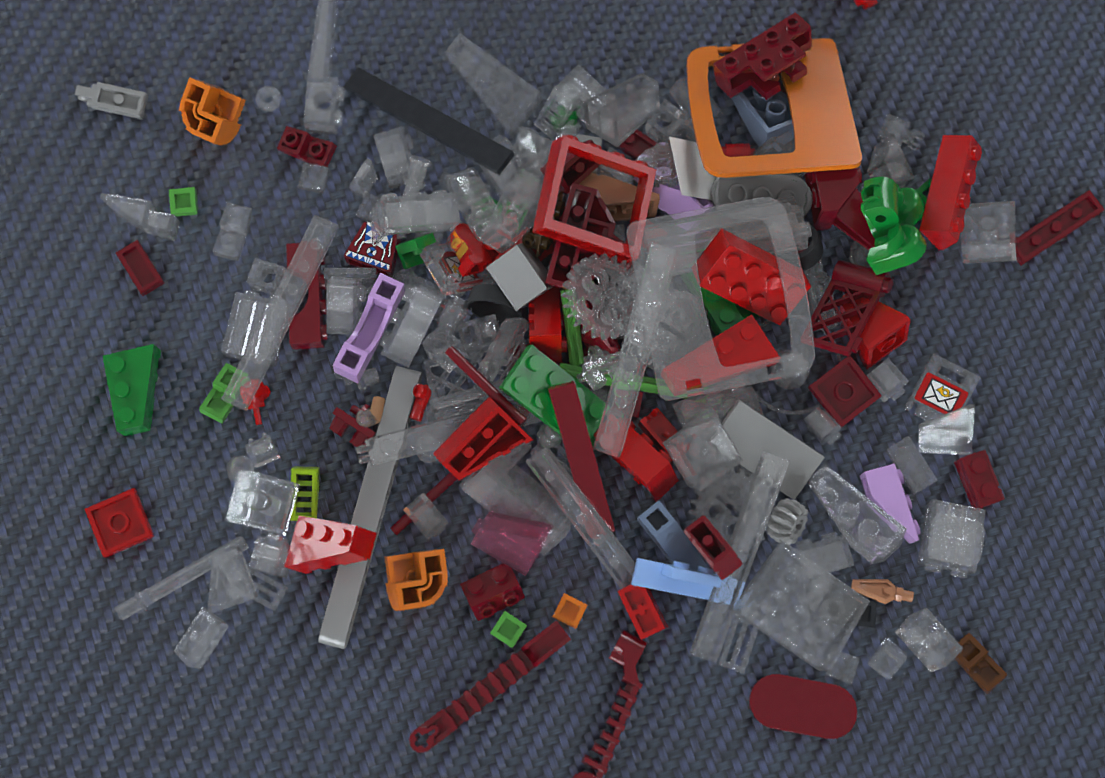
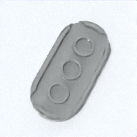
(751, 187)

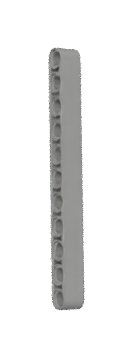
(369, 513)

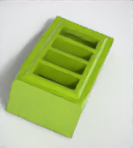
(302, 470)

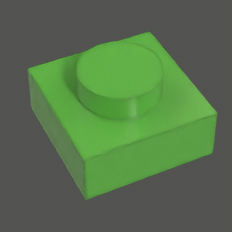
(183, 201)
(508, 629)

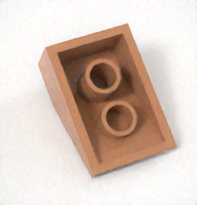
(619, 196)

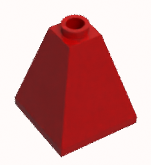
(882, 333)

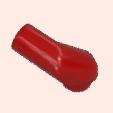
(422, 395)

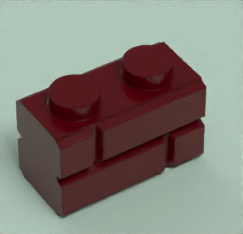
(979, 480)
(713, 547)

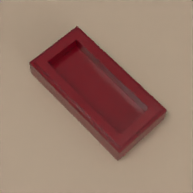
(140, 268)

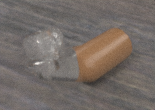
(373, 415)

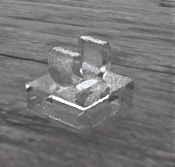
(262, 450)

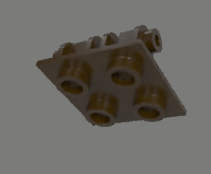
(539, 242)

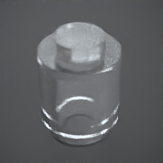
(823, 426)

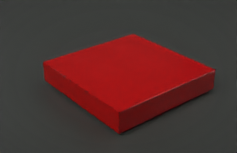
(119, 522)

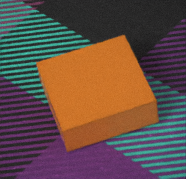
(569, 611)

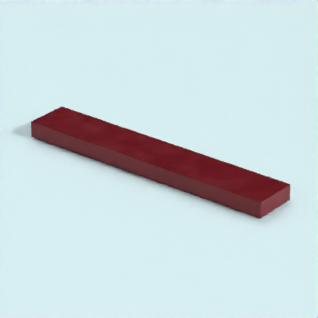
(579, 447)

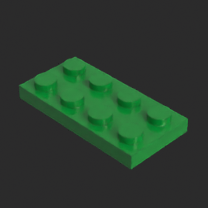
(529, 387)

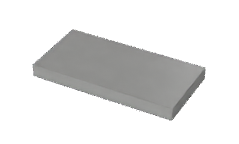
(755, 433)

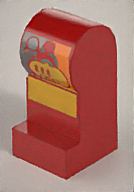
(468, 250)

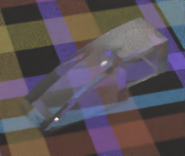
(143, 216)

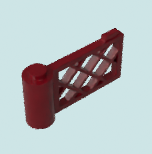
(856, 282)

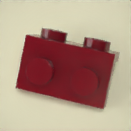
(492, 591)

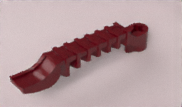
(626, 653)
(485, 691)

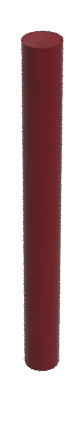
(485, 385)

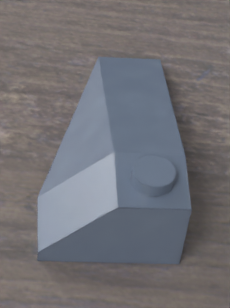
(763, 116)

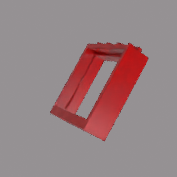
(575, 236)

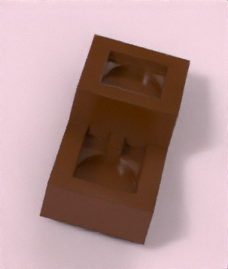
(979, 664)

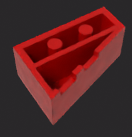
(546, 325)

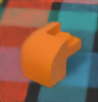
(211, 112)
(416, 578)

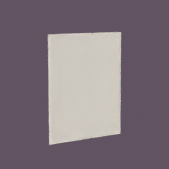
(691, 174)

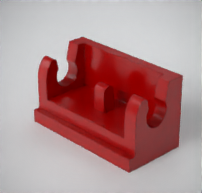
(657, 428)
(643, 610)

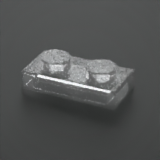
(912, 465)

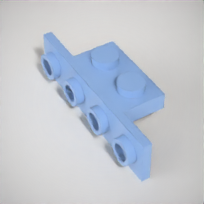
(675, 578)

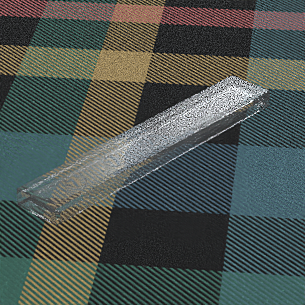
(582, 516)

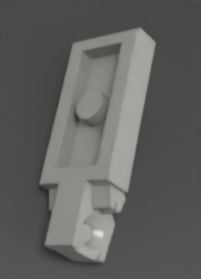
(113, 99)

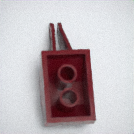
(839, 203)

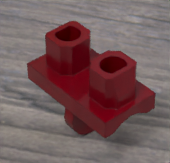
(343, 421)

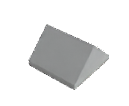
(520, 275)

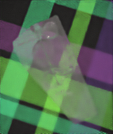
(859, 519)

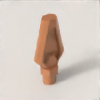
(881, 590)

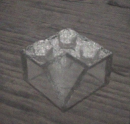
(989, 232)

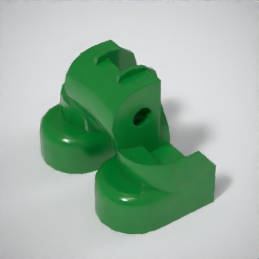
(891, 218)

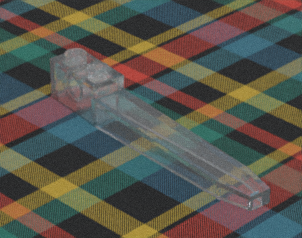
(320, 83)

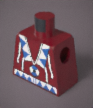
(366, 254)

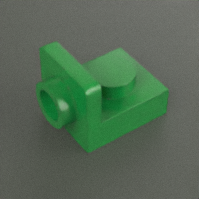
(410, 250)

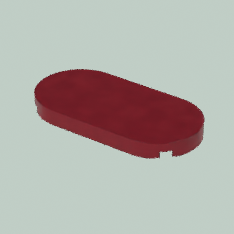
(803, 706)

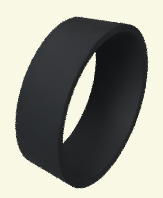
(480, 306)

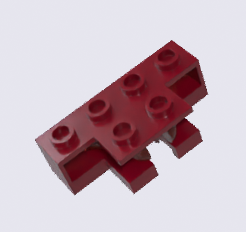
(764, 57)

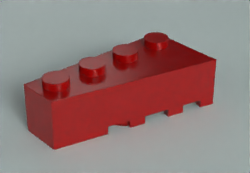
(740, 345)

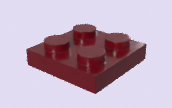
(844, 391)

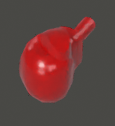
(258, 401)

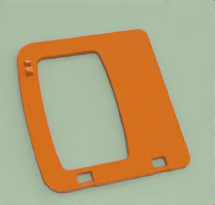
(819, 113)

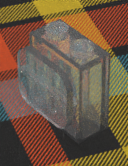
(952, 538)

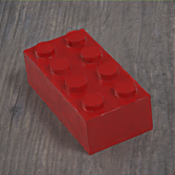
(744, 276)

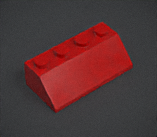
(950, 190)

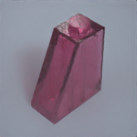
(511, 539)

